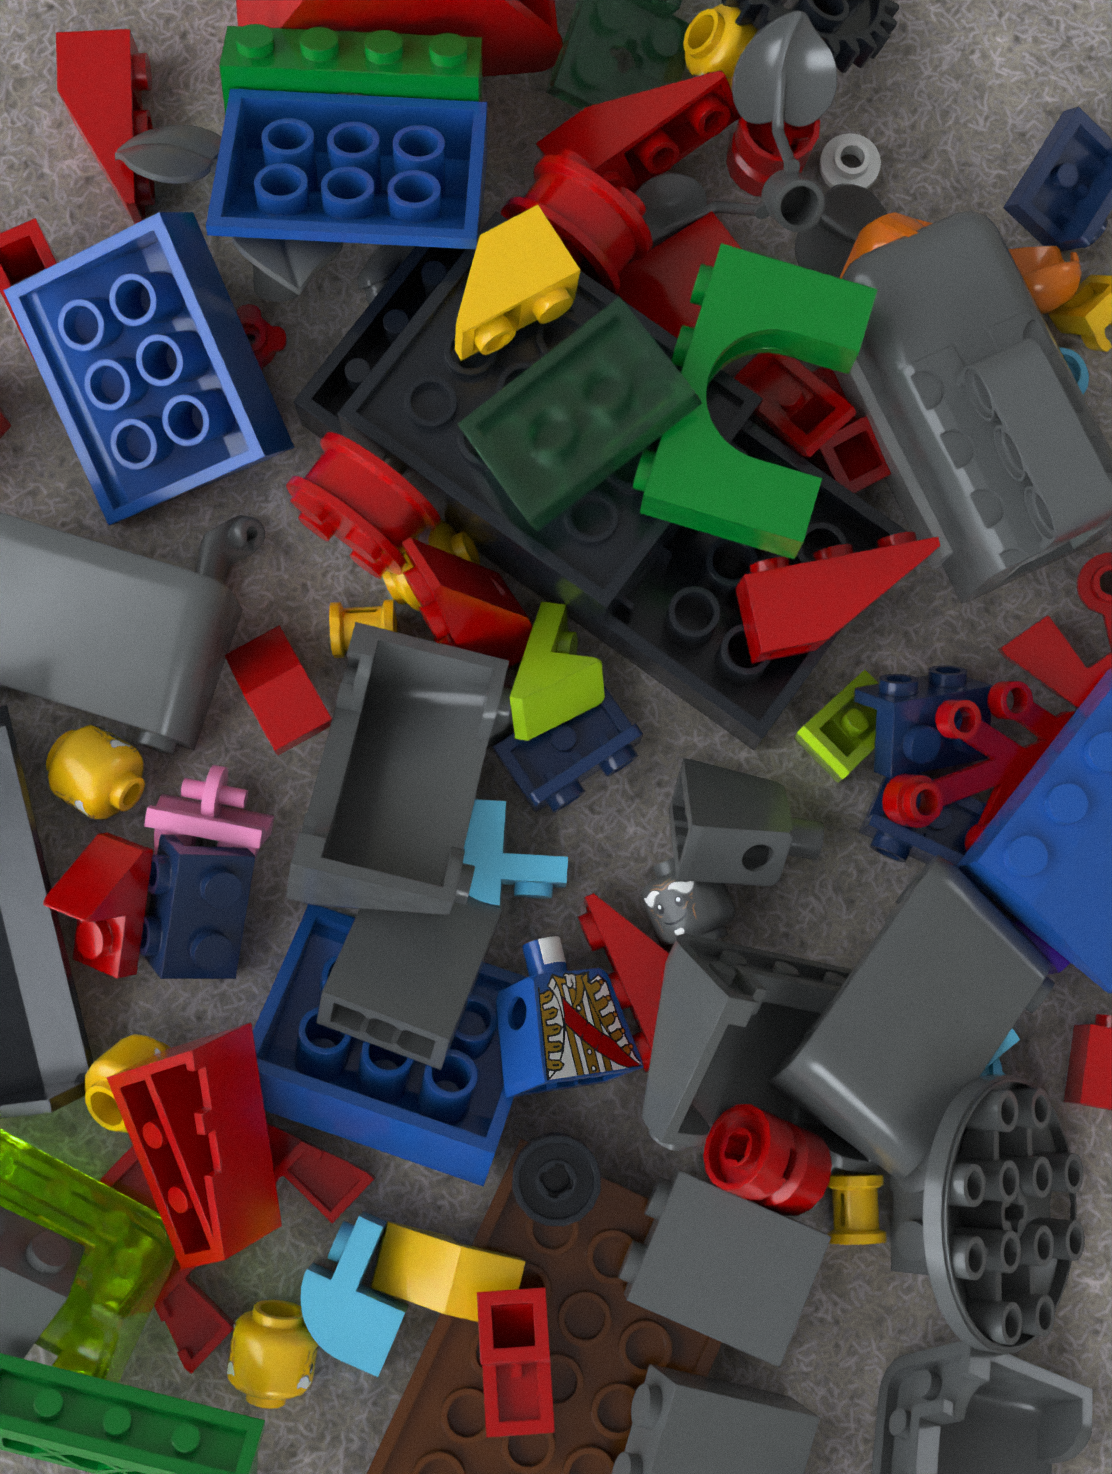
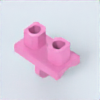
(209, 817)

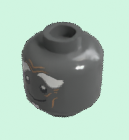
(686, 906)

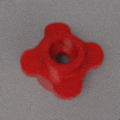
(267, 338)

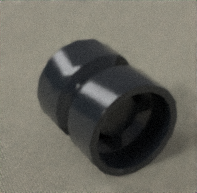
(556, 1179)

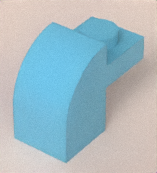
(484, 848)
(344, 1314)

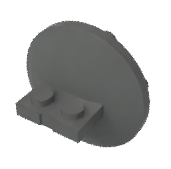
(985, 1216)

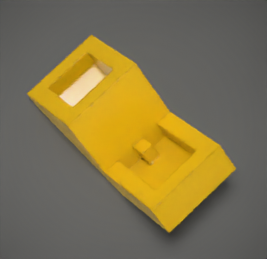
(439, 1271)

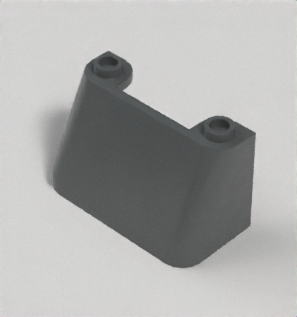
(111, 632)
(399, 776)
(916, 1019)
(723, 1033)
(977, 1415)

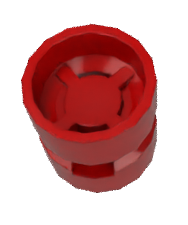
(755, 156)
(767, 1160)

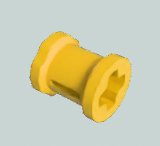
(343, 621)
(856, 1209)

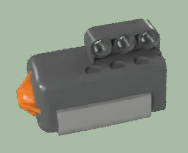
(973, 403)

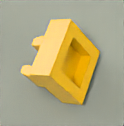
(1088, 312)

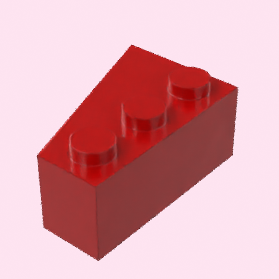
(203, 1143)

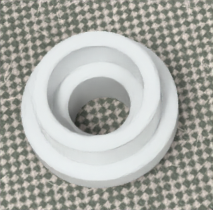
(835, 172)

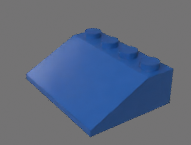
(350, 169)
(149, 365)
(1052, 843)
(369, 1093)

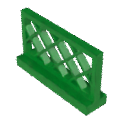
(118, 1427)

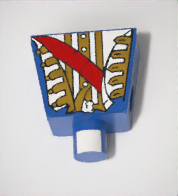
(561, 1026)

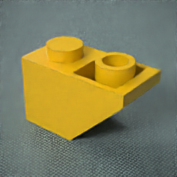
(514, 279)

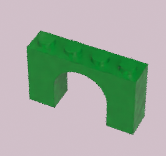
(351, 62)
(749, 309)

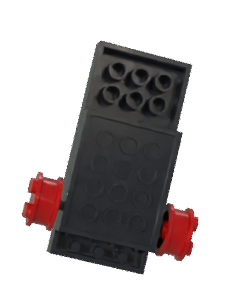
(633, 581)

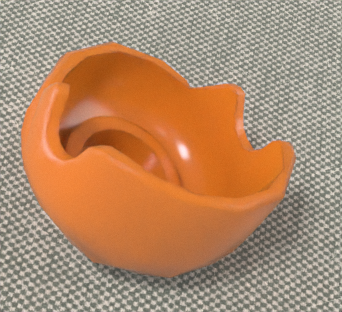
(1048, 275)

